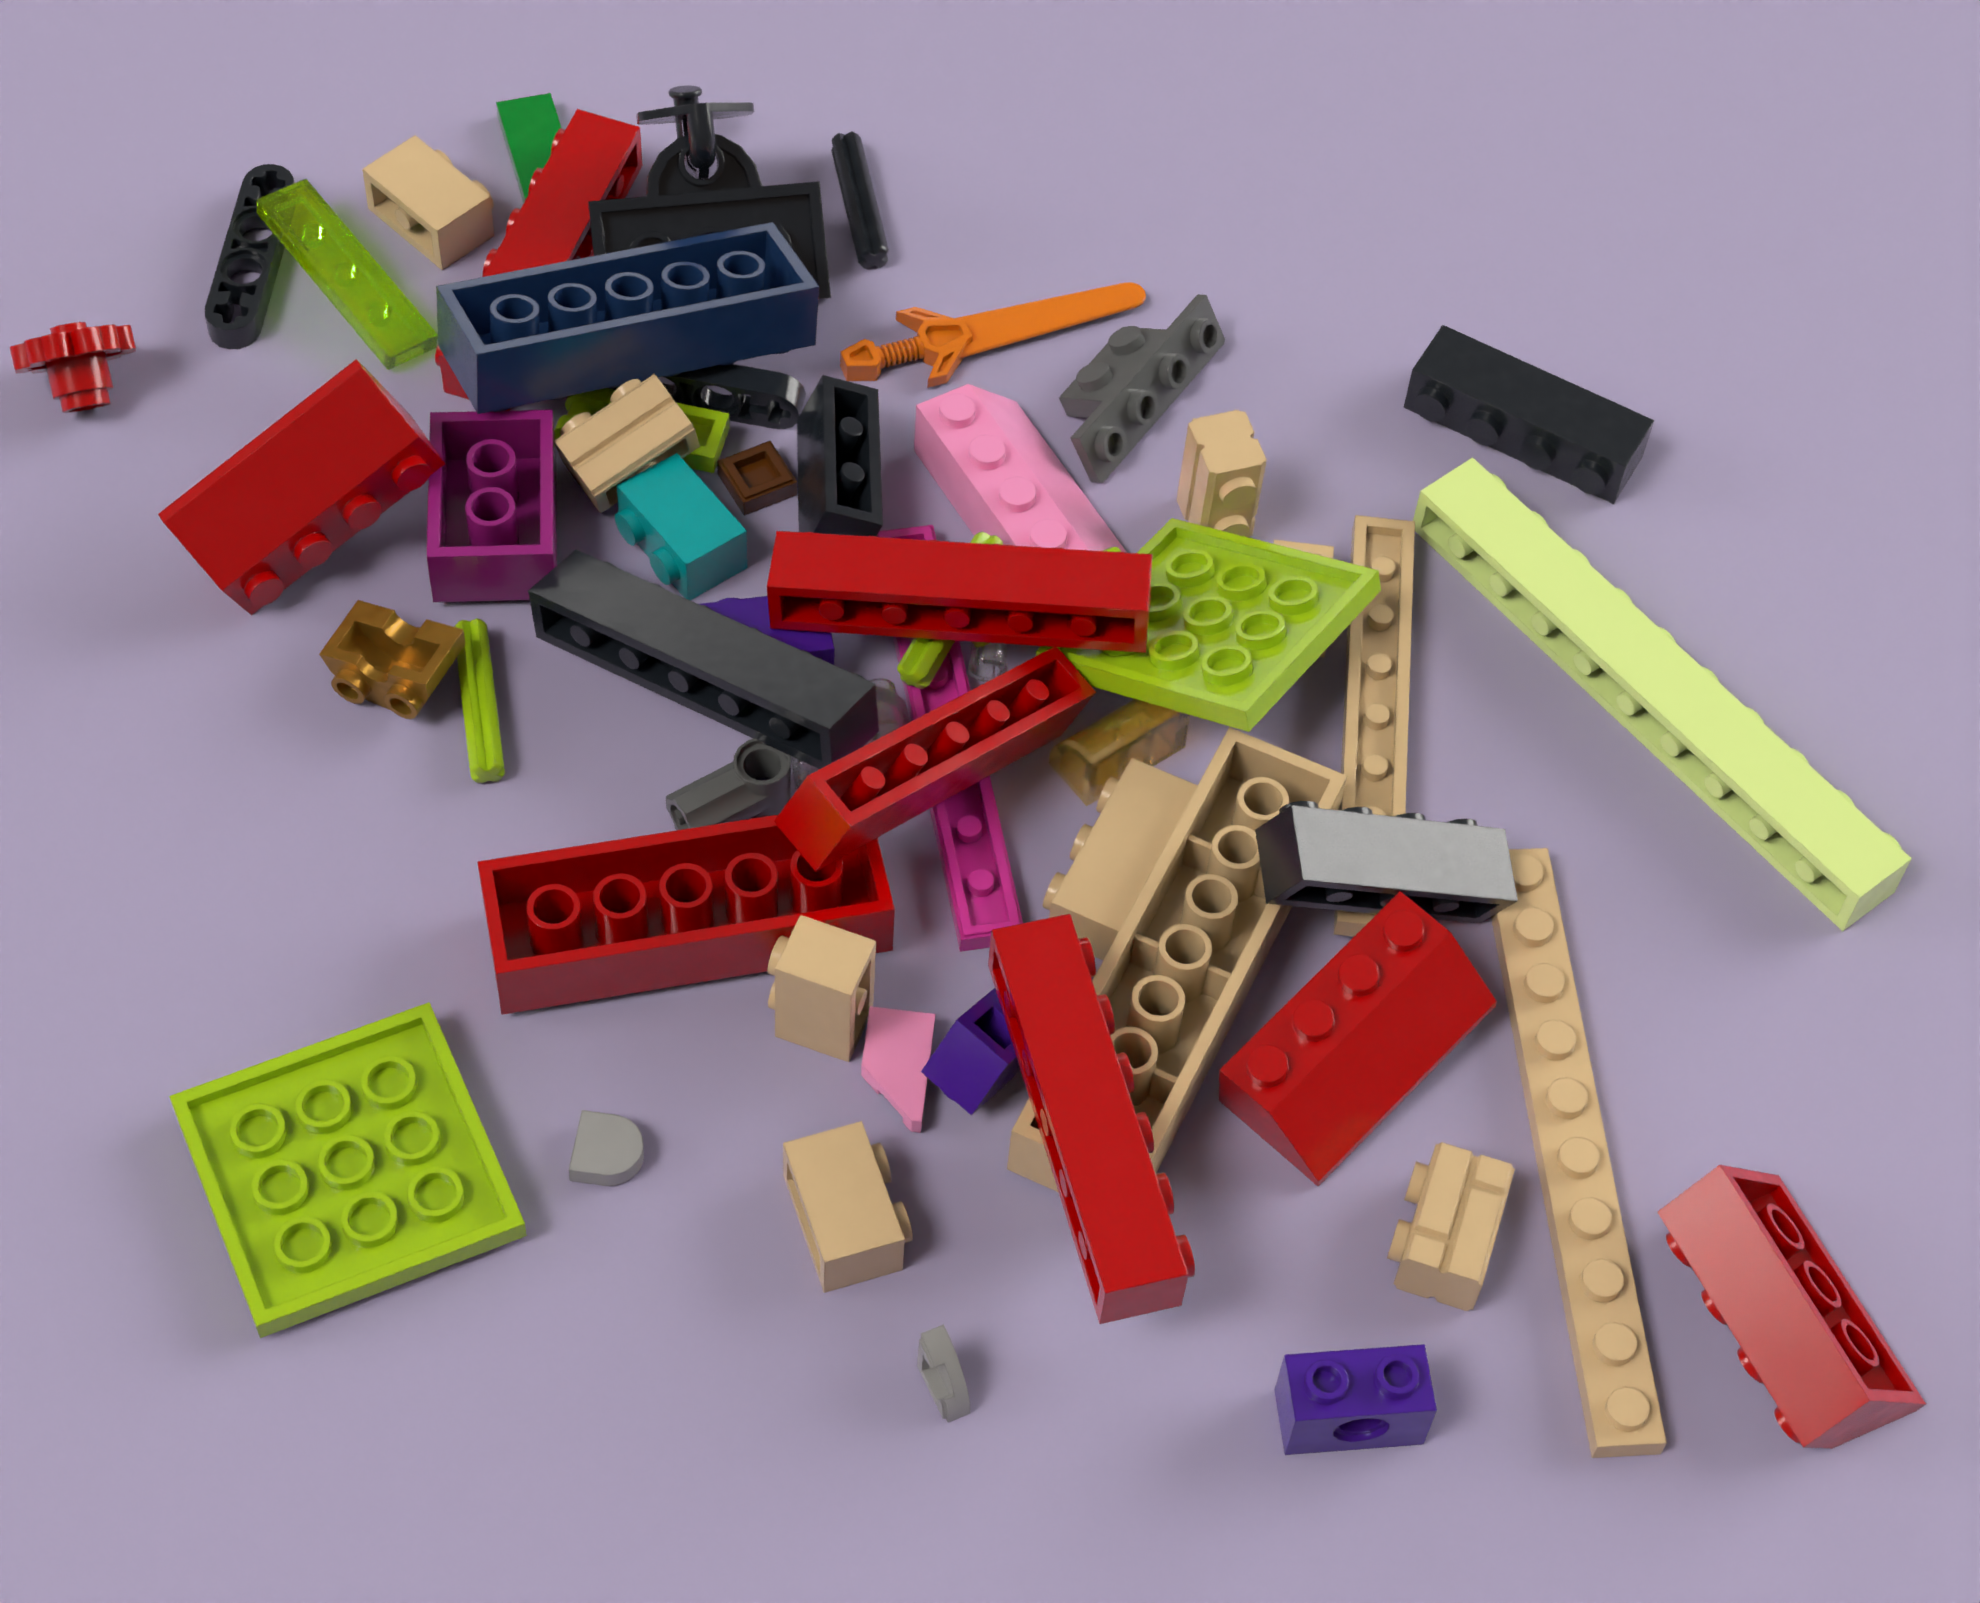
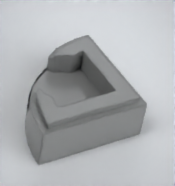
(943, 1373)

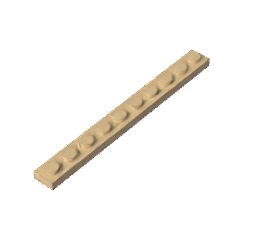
(1575, 1169)

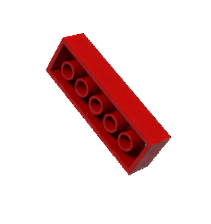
(666, 910)

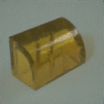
(1107, 745)

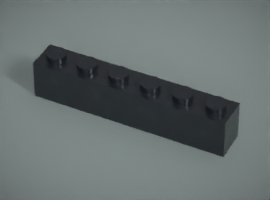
(704, 660)

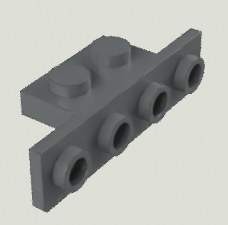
(1136, 383)

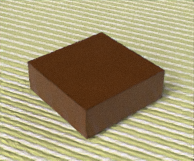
(757, 477)

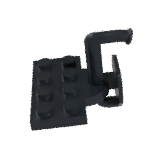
(689, 204)

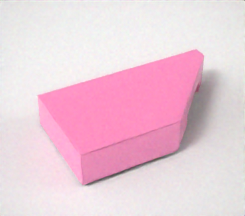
(893, 1057)

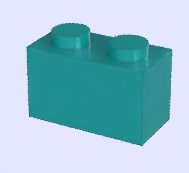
(681, 527)

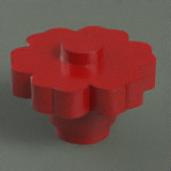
(75, 361)

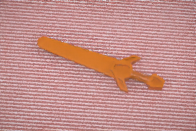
(947, 340)

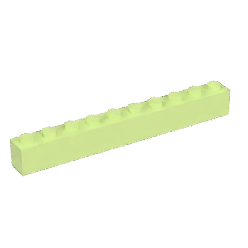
(1661, 695)

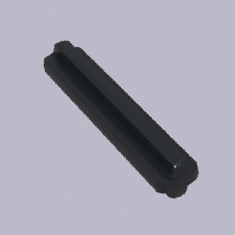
(859, 200)

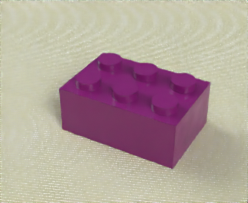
(491, 504)

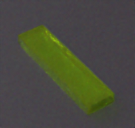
(347, 274)

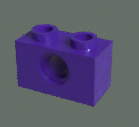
(1355, 1399)

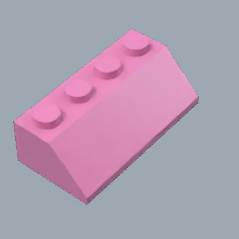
(1004, 473)

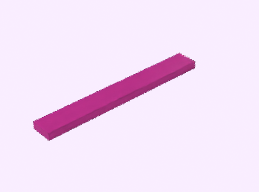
(968, 822)

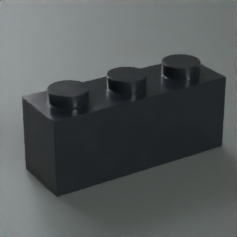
(840, 460)

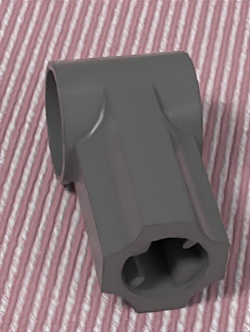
(733, 790)

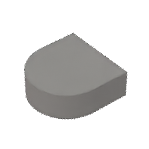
(606, 1150)

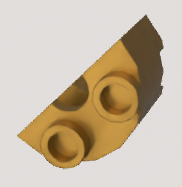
(388, 659)

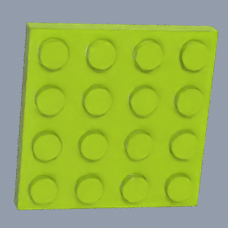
(1229, 624)
(346, 1168)

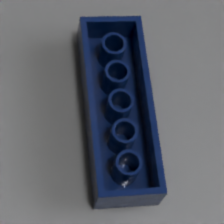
(626, 316)

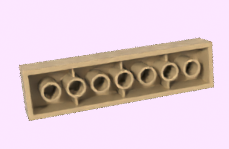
(1193, 938)

